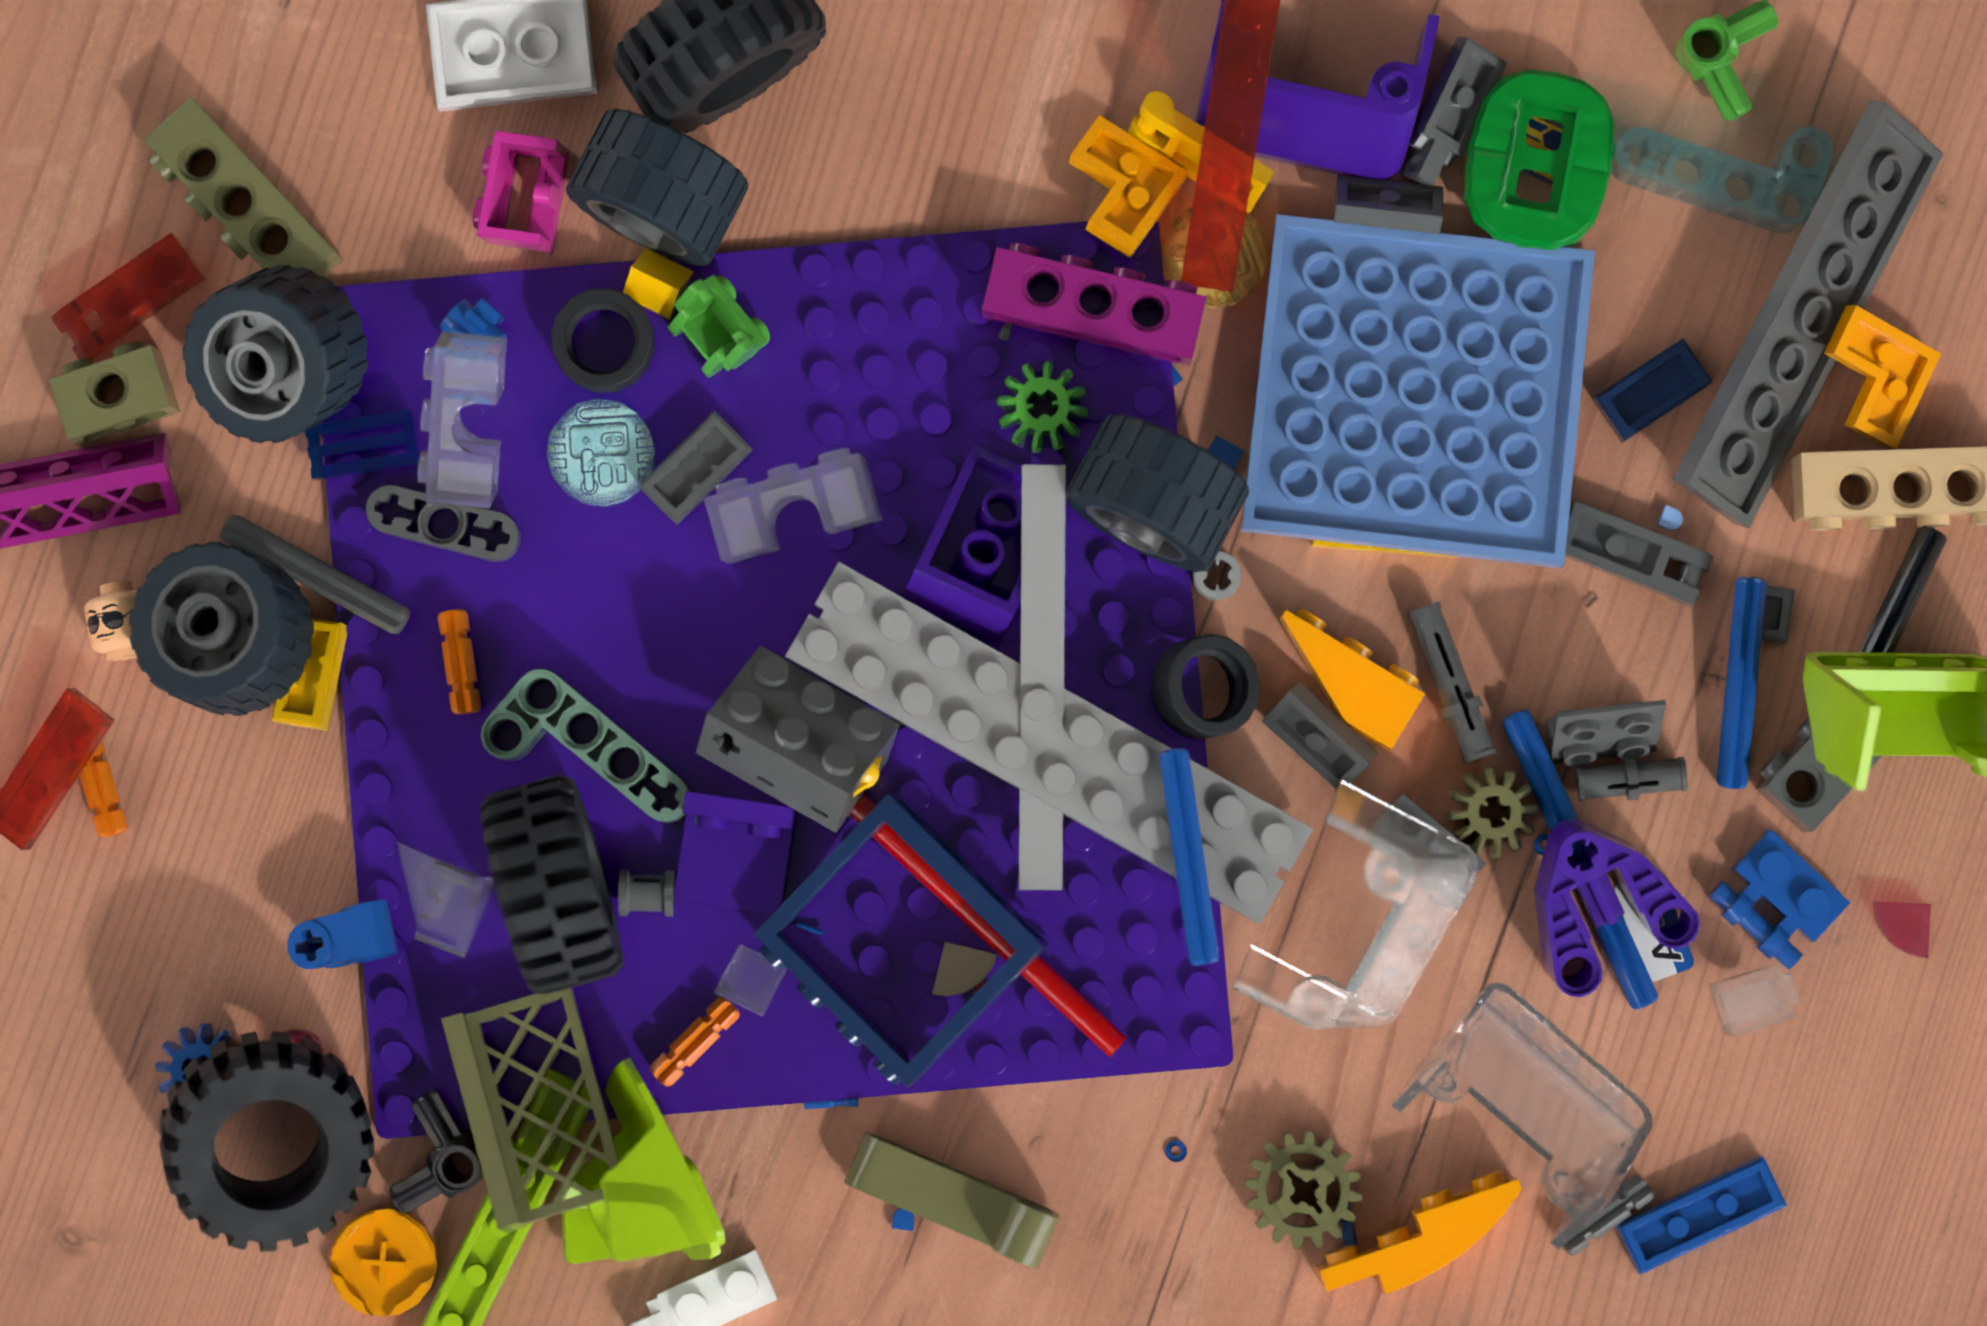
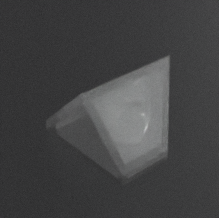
(444, 899)

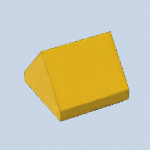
(657, 282)

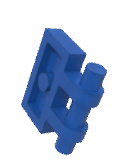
(1790, 888)

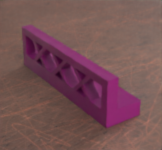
(82, 473)

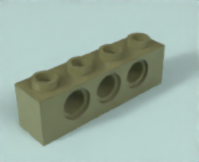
(193, 133)

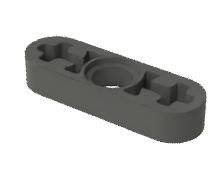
(401, 526)

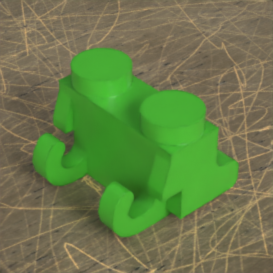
(718, 325)

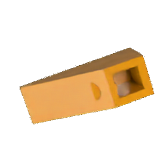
(1360, 692)

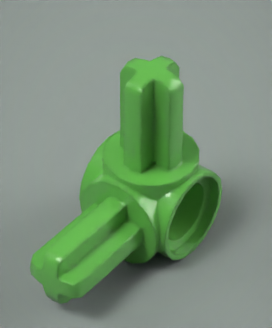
(1727, 36)

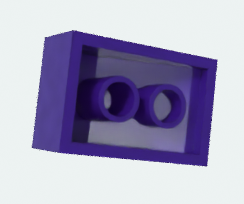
(974, 551)

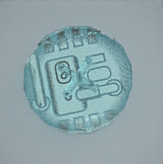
(600, 452)

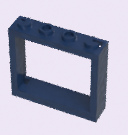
(962, 879)

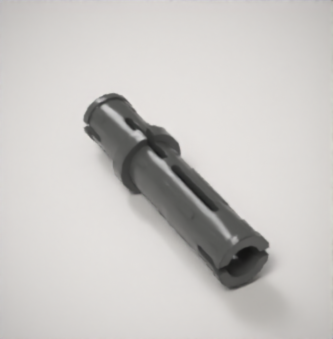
(1452, 683)

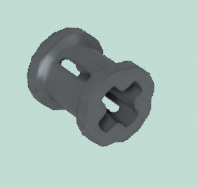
(646, 892)

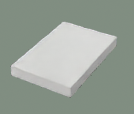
(509, 51)

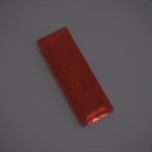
(50, 767)

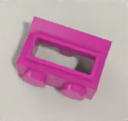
(499, 167)

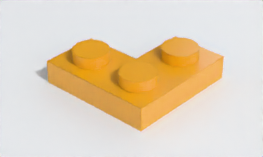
(1138, 182)
(1894, 370)

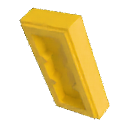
(312, 697)

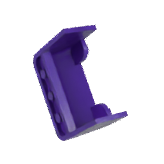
(1339, 129)

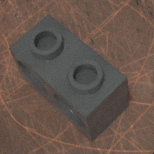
(1825, 788)

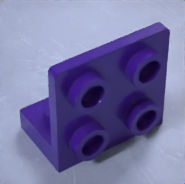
(734, 853)

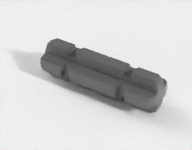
(1633, 1194)

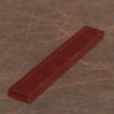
(1229, 143)

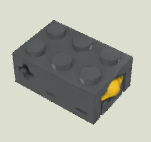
(797, 738)

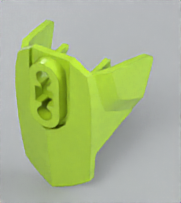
(650, 1196)

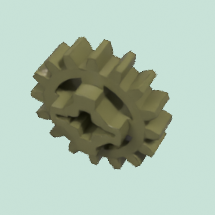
(1323, 1174)

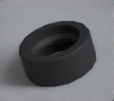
(584, 304)
(1241, 677)

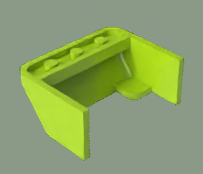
(1895, 707)

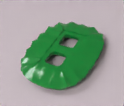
(1577, 168)

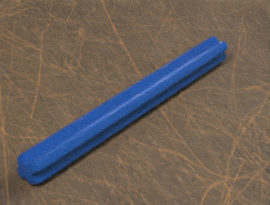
(1558, 808)

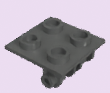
(1605, 732)

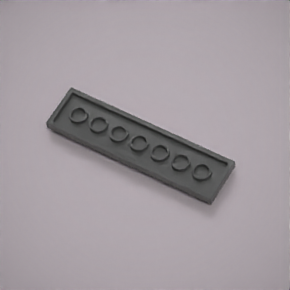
(1783, 354)

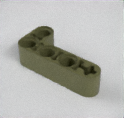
(953, 1199)

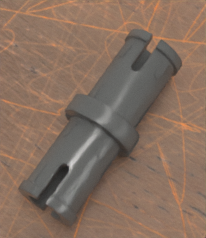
(1631, 778)

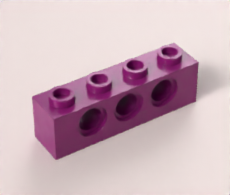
(1169, 340)

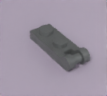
(1634, 553)

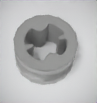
(1232, 577)

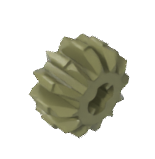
(1502, 797)

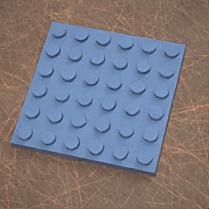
(1418, 392)

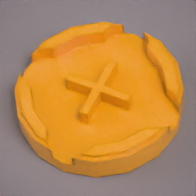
(384, 1262)

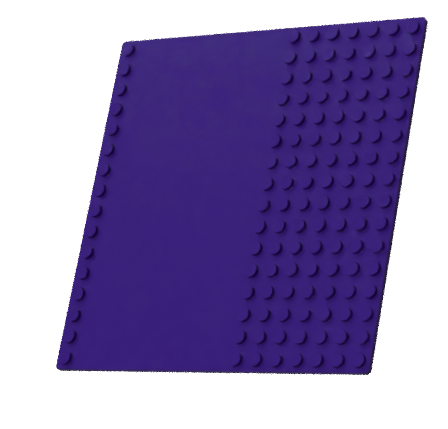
(645, 620)

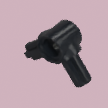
(439, 1174)

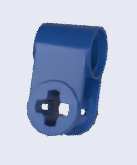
(348, 937)

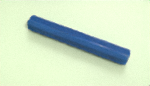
(1741, 682)
(1189, 856)

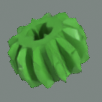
(1039, 389)

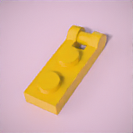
(1181, 140)

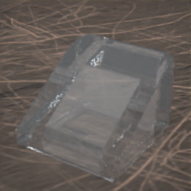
(750, 981)

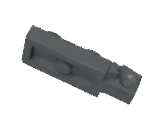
(1451, 109)

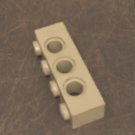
(1819, 475)

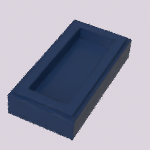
(1652, 390)

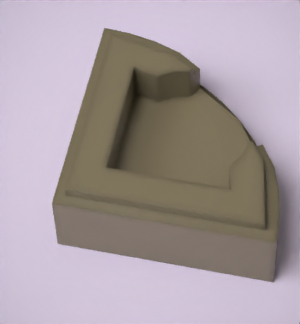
(962, 969)

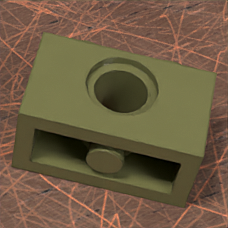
(145, 398)

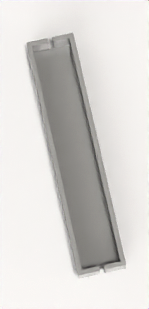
(1093, 774)

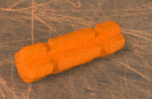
(459, 661)
(102, 795)
(694, 1041)

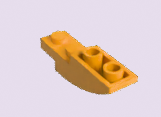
(1445, 1231)

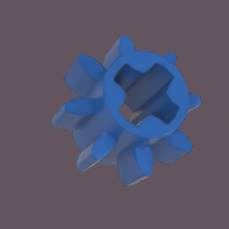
(472, 319)

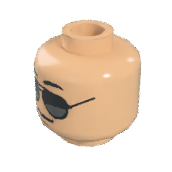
(109, 621)

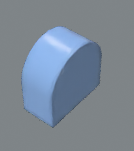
(1670, 518)

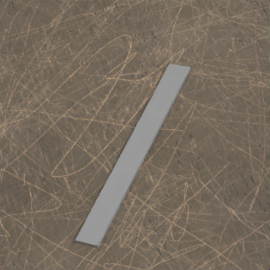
(1042, 660)

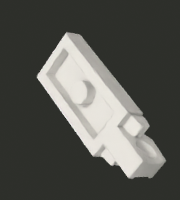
(713, 1295)

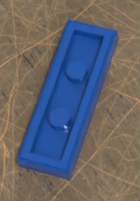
(1701, 1214)

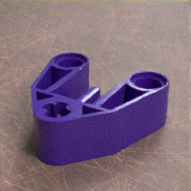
(1559, 920)

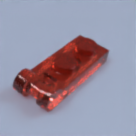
(128, 296)

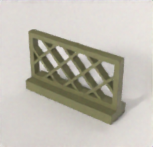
(488, 1117)

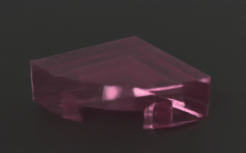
(1905, 925)

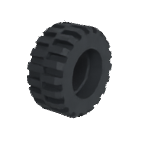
(712, 56)
(551, 884)
(274, 1207)

